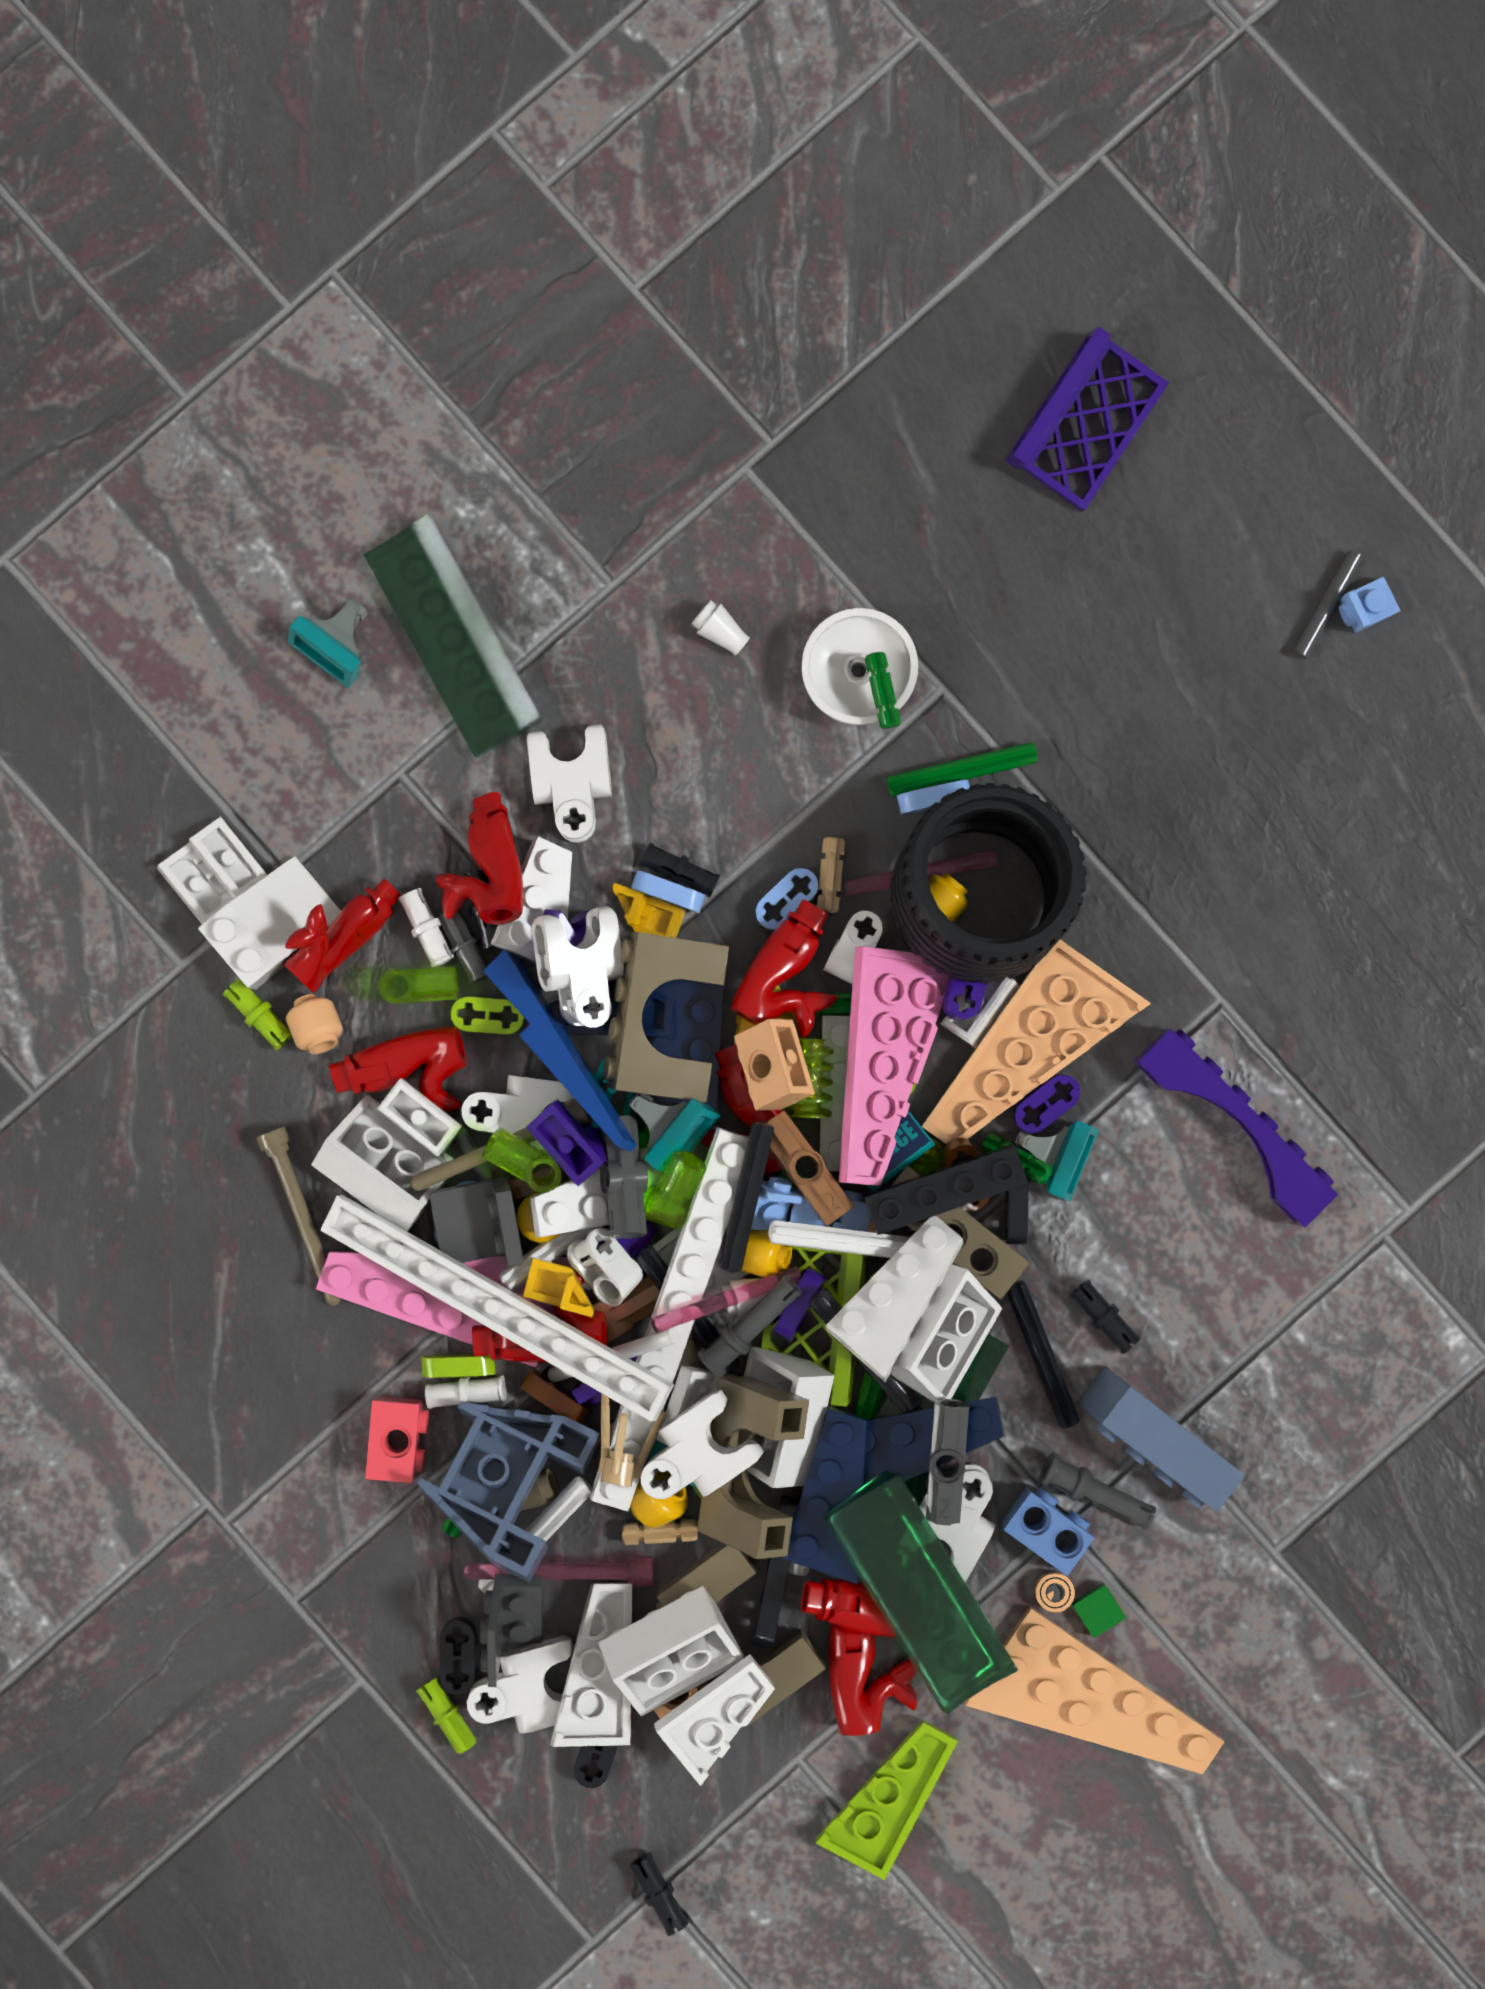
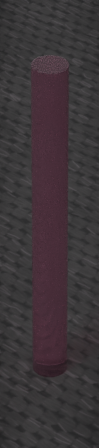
(950, 866)
(722, 1300)

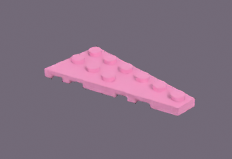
(888, 1044)
(375, 1287)

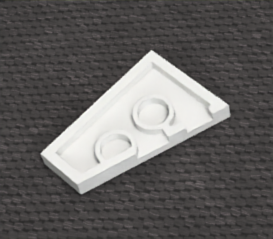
(545, 886)

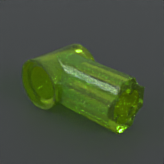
(423, 985)
(520, 1159)
(670, 1199)

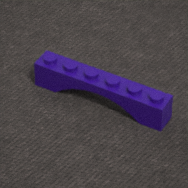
(1291, 1181)

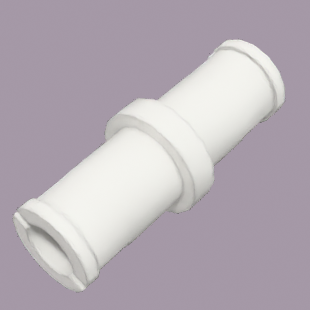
(426, 927)
(465, 1391)

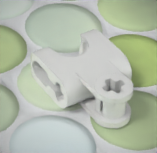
(573, 783)
(582, 970)
(518, 1107)
(694, 1454)
(974, 1531)
(522, 1686)

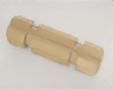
(831, 874)
(668, 1533)

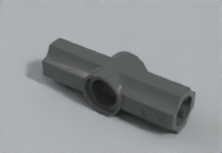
(624, 1182)
(948, 1438)

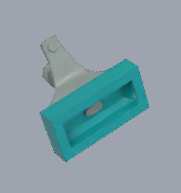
(331, 641)
(673, 1127)
(1066, 1154)

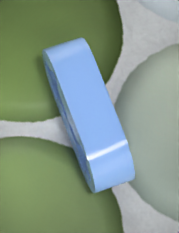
(924, 798)
(668, 891)
(780, 891)

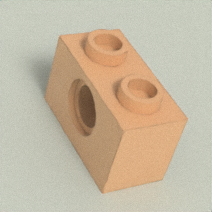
(774, 1064)

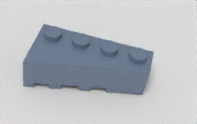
(1161, 1440)

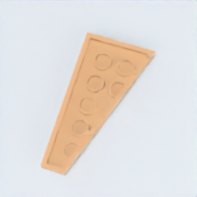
(1045, 1026)
(1088, 1697)

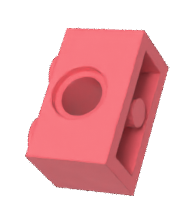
(385, 1460)

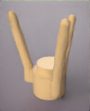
(616, 1465)

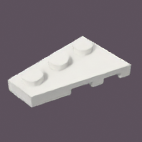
(709, 1719)

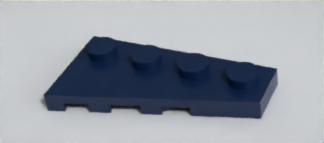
(904, 1441)
(832, 1478)

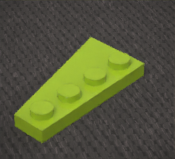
(885, 1808)

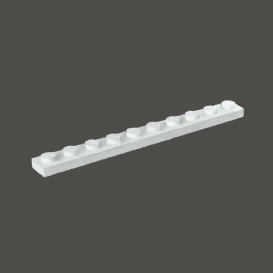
(682, 1286)
(497, 1308)

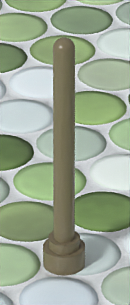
(275, 1146)
(475, 1157)

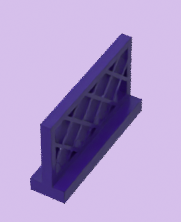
(1059, 401)

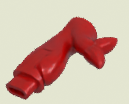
(495, 853)
(325, 949)
(779, 959)
(386, 1062)
(737, 1097)
(492, 1344)
(845, 1606)
(849, 1666)

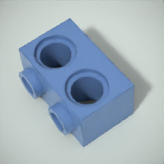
(1042, 1536)

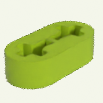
(486, 1025)
(456, 1365)

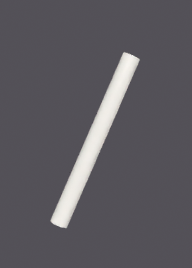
(629, 1350)

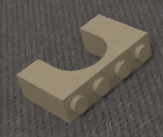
(633, 1060)
(733, 1510)
(721, 1572)

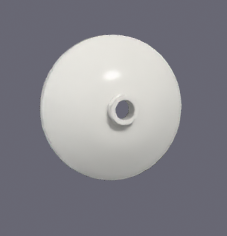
(845, 642)

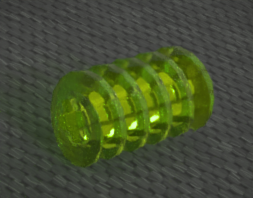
(811, 1107)

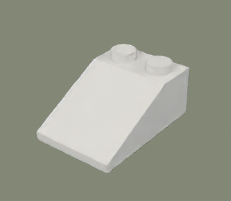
(257, 923)

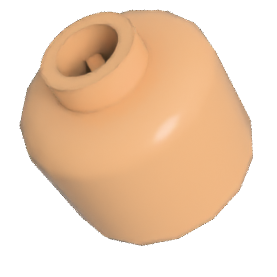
(314, 1024)

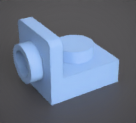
(1368, 605)
(774, 1202)

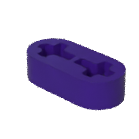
(974, 996)
(1052, 1111)
(797, 1311)

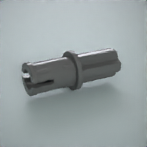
(465, 946)

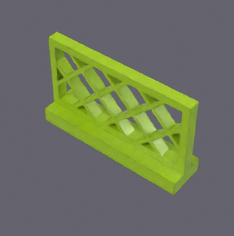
(842, 1362)

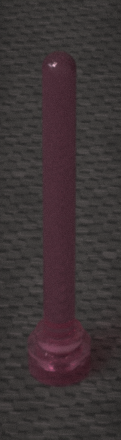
(635, 1571)

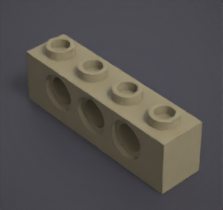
(1005, 1263)

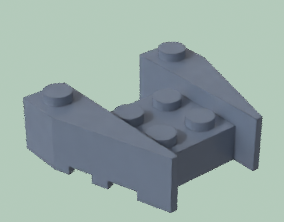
(497, 1474)

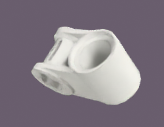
(842, 956)
(607, 1268)

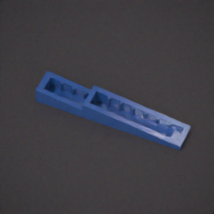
(554, 1046)

